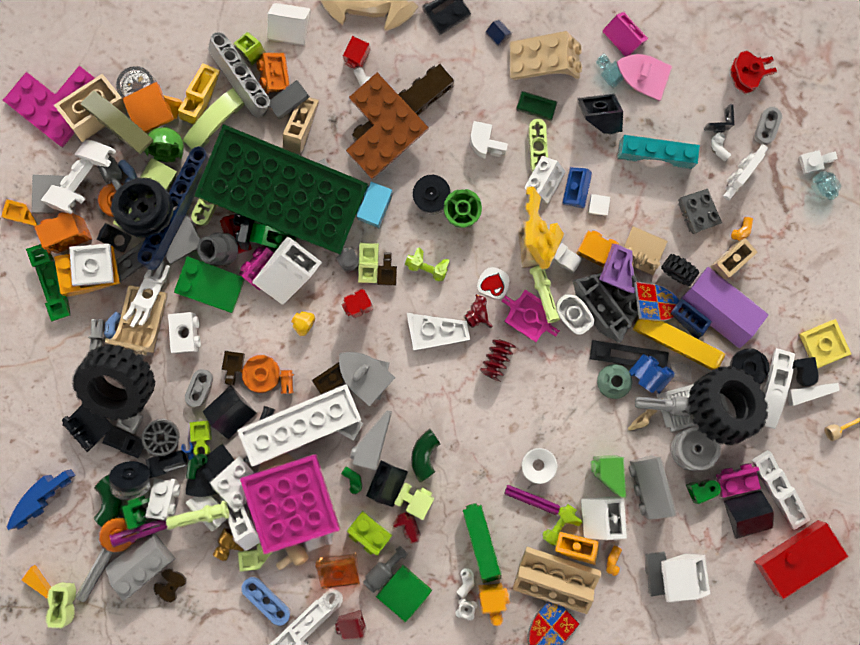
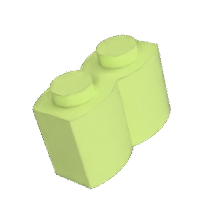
(61, 605)

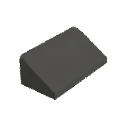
(288, 99)

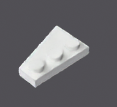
(436, 331)

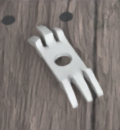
(141, 304)

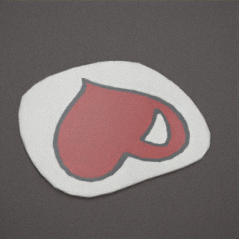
(493, 283)

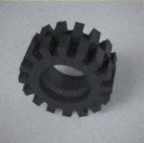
(680, 269)

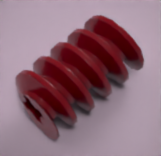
(497, 359)

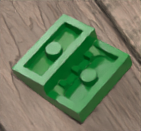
(404, 593)

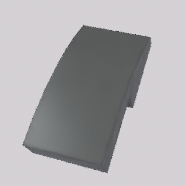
(654, 570)

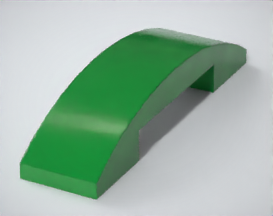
(44, 263)

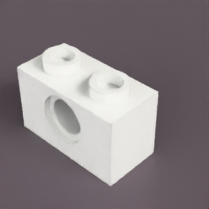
(177, 323)

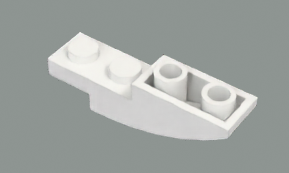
(778, 385)

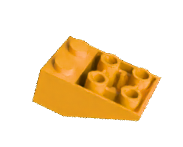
(63, 269)

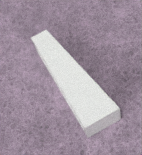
(805, 394)

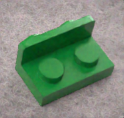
(134, 512)

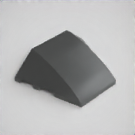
(609, 305)

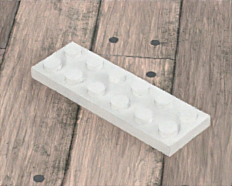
(299, 425)

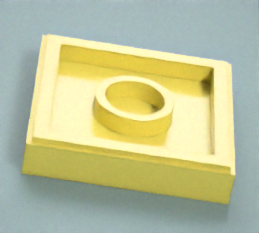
(825, 343)

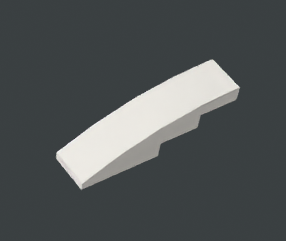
(781, 490)

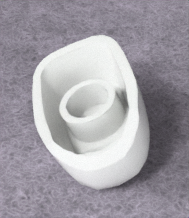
(574, 313)

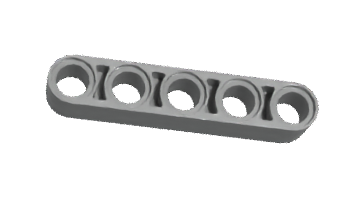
(225, 51)

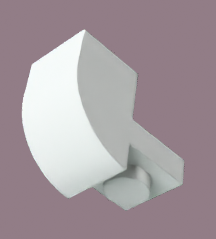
(480, 141)

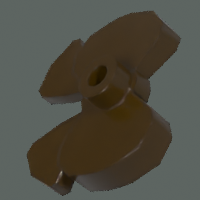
(175, 580)

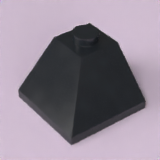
(603, 112)

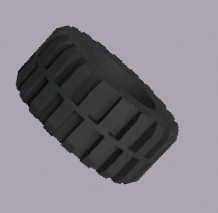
(744, 395)
(106, 398)

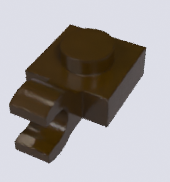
(387, 274)
(232, 363)

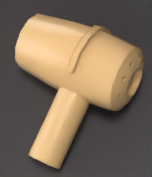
(295, 554)

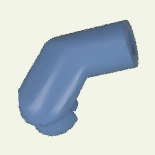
(127, 169)

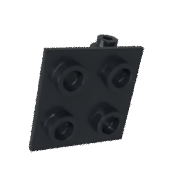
(86, 427)

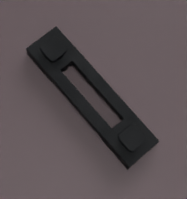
(602, 350)

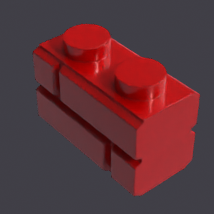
(357, 304)

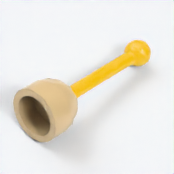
(834, 431)

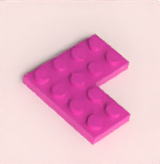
(37, 103)

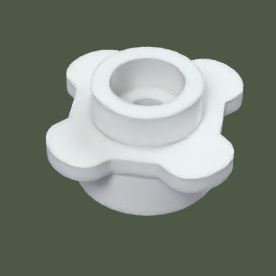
(461, 610)

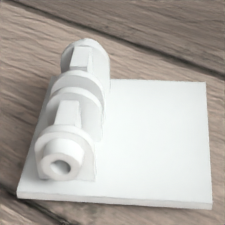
(229, 483)

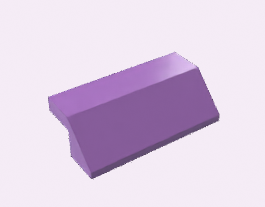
(726, 307)

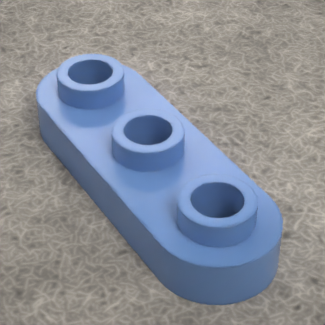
(268, 609)

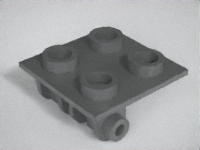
(699, 210)

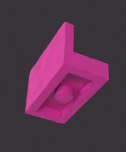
(624, 34)

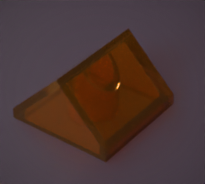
(338, 571)

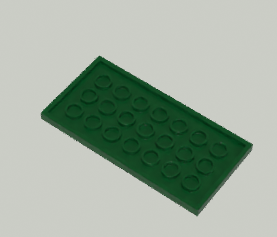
(281, 189)

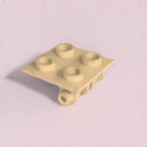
(645, 250)

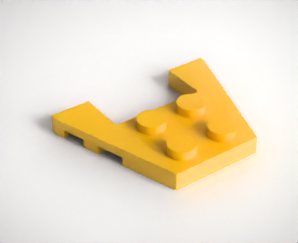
(538, 238)

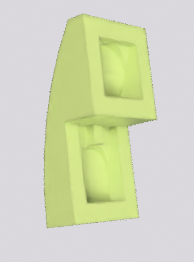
(368, 262)

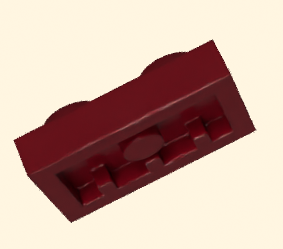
(411, 528)

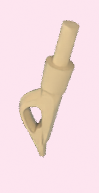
(642, 420)

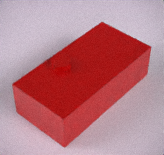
(801, 559)

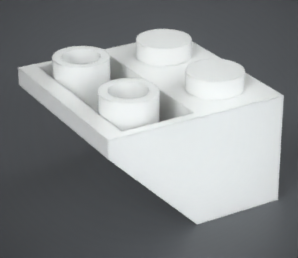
(604, 518)
(685, 577)

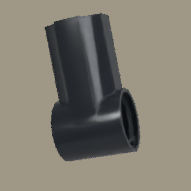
(162, 464)

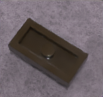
(329, 379)

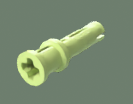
(543, 285)
(206, 514)

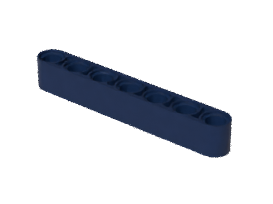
(183, 201)

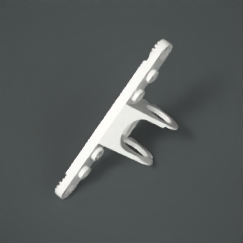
(309, 620)

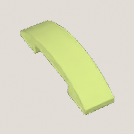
(213, 119)

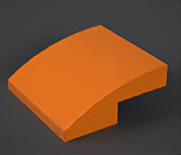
(148, 108)

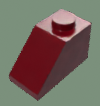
(351, 625)

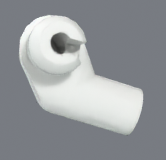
(717, 146)

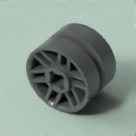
(160, 447)

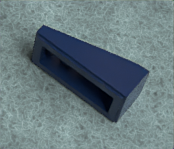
(699, 318)

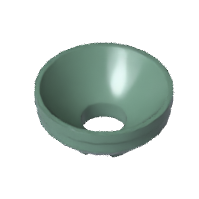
(604, 381)

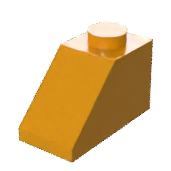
(577, 548)

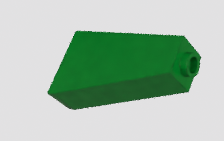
(482, 543)

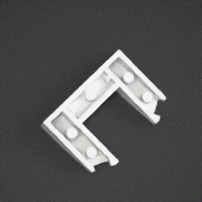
(90, 154)

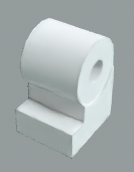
(566, 258)

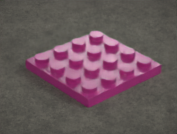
(290, 504)

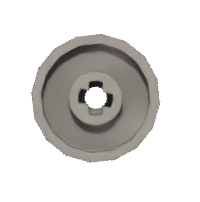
(685, 454)

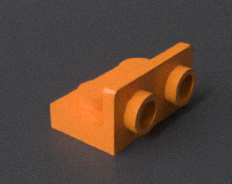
(273, 72)

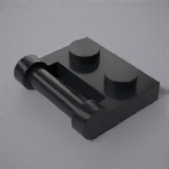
(447, 17)

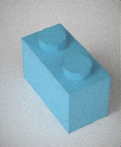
(374, 204)

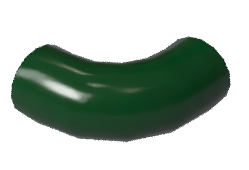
(421, 455)
(110, 504)

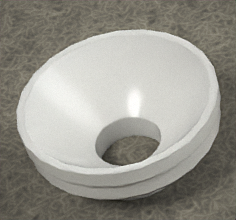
(548, 471)

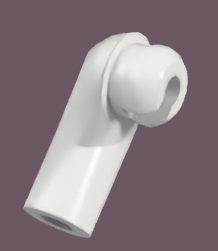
(360, 75)
(468, 582)

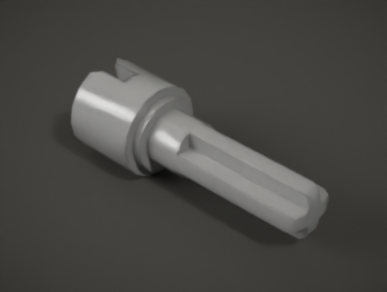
(676, 406)

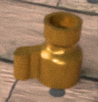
(226, 542)

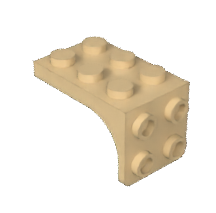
(545, 55)
(140, 338)

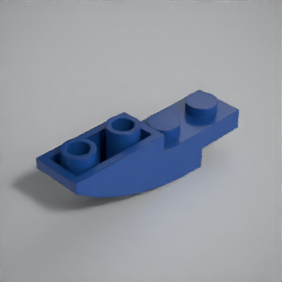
(35, 498)

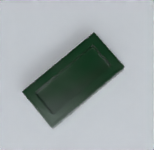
(536, 105)

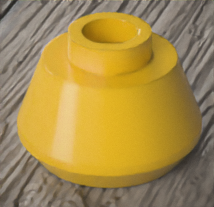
(303, 322)

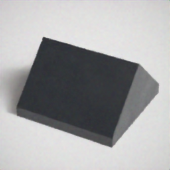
(229, 412)
(749, 514)

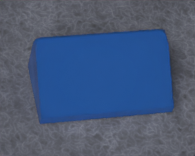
(577, 187)

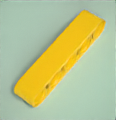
(680, 343)

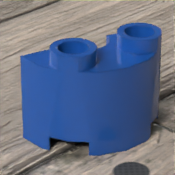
(651, 375)

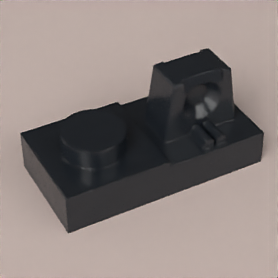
(243, 235)

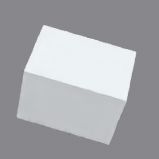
(288, 24)

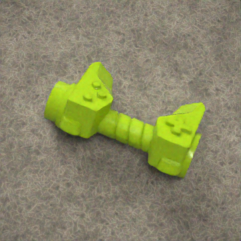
(416, 262)
(567, 515)

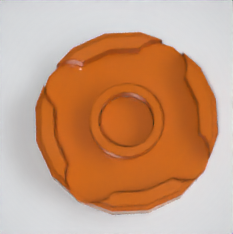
(261, 374)

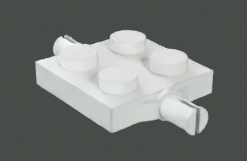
(745, 169)

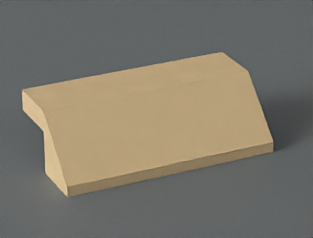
(556, 580)

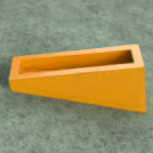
(37, 581)

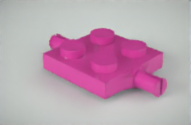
(528, 316)

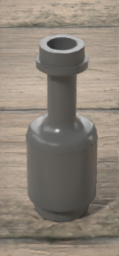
(112, 173)
(382, 571)

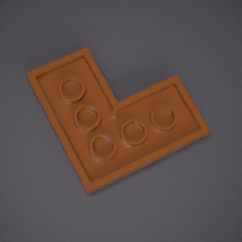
(393, 130)

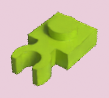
(199, 433)

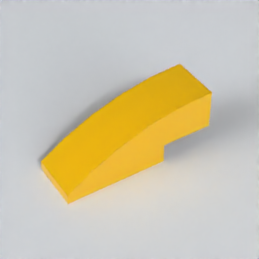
(198, 94)

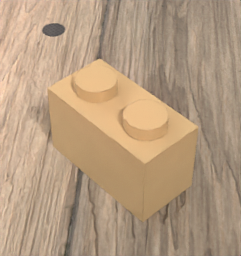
(734, 259)

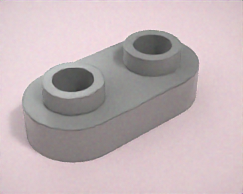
(768, 127)
(198, 387)

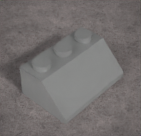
(652, 487)
(138, 565)

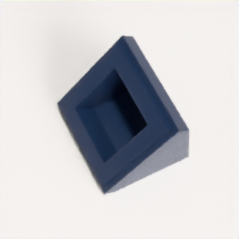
(498, 32)

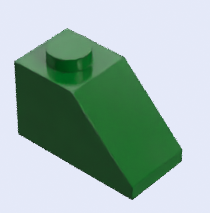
(268, 236)

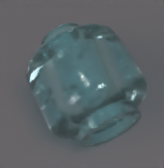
(826, 185)

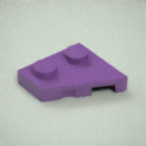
(619, 269)

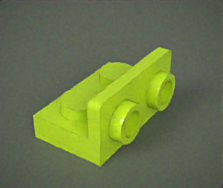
(369, 533)

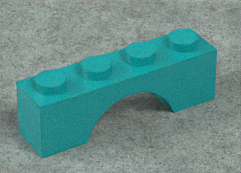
(643, 148)

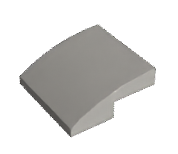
(40, 186)
(183, 242)

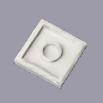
(91, 264)

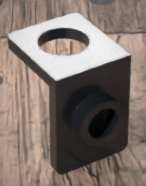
(721, 127)
(108, 233)

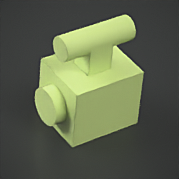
(418, 503)

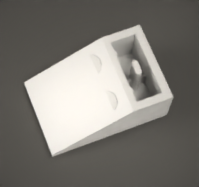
(286, 271)

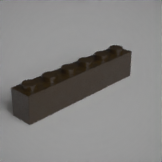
(420, 95)

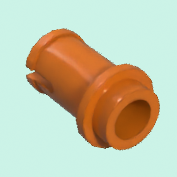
(286, 379)

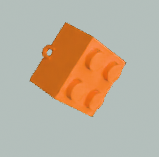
(62, 232)

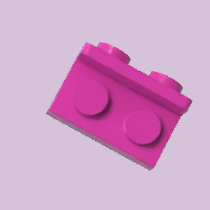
(251, 269)
(739, 480)

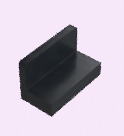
(386, 483)

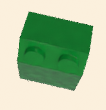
(209, 284)

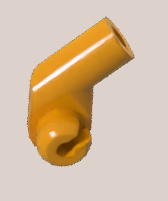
(743, 232)
(611, 567)

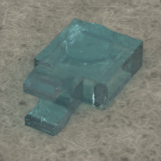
(611, 71)

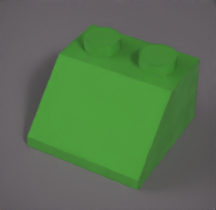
(610, 472)

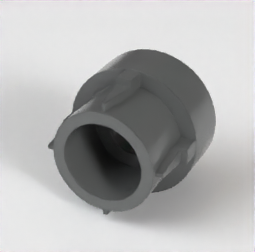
(218, 249)

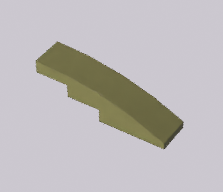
(117, 122)

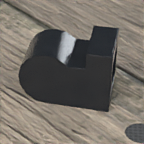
(807, 371)

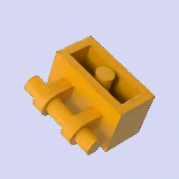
(493, 600)

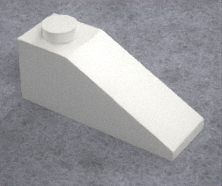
(243, 527)

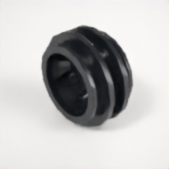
(153, 219)

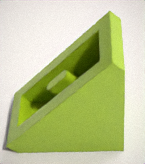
(249, 47)

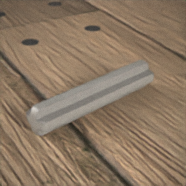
(93, 575)

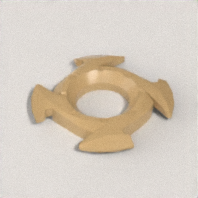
(397, 10)

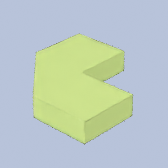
(252, 559)

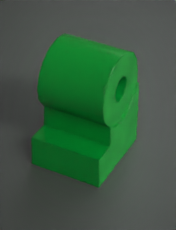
(705, 491)

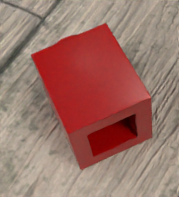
(356, 52)

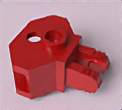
(750, 71)

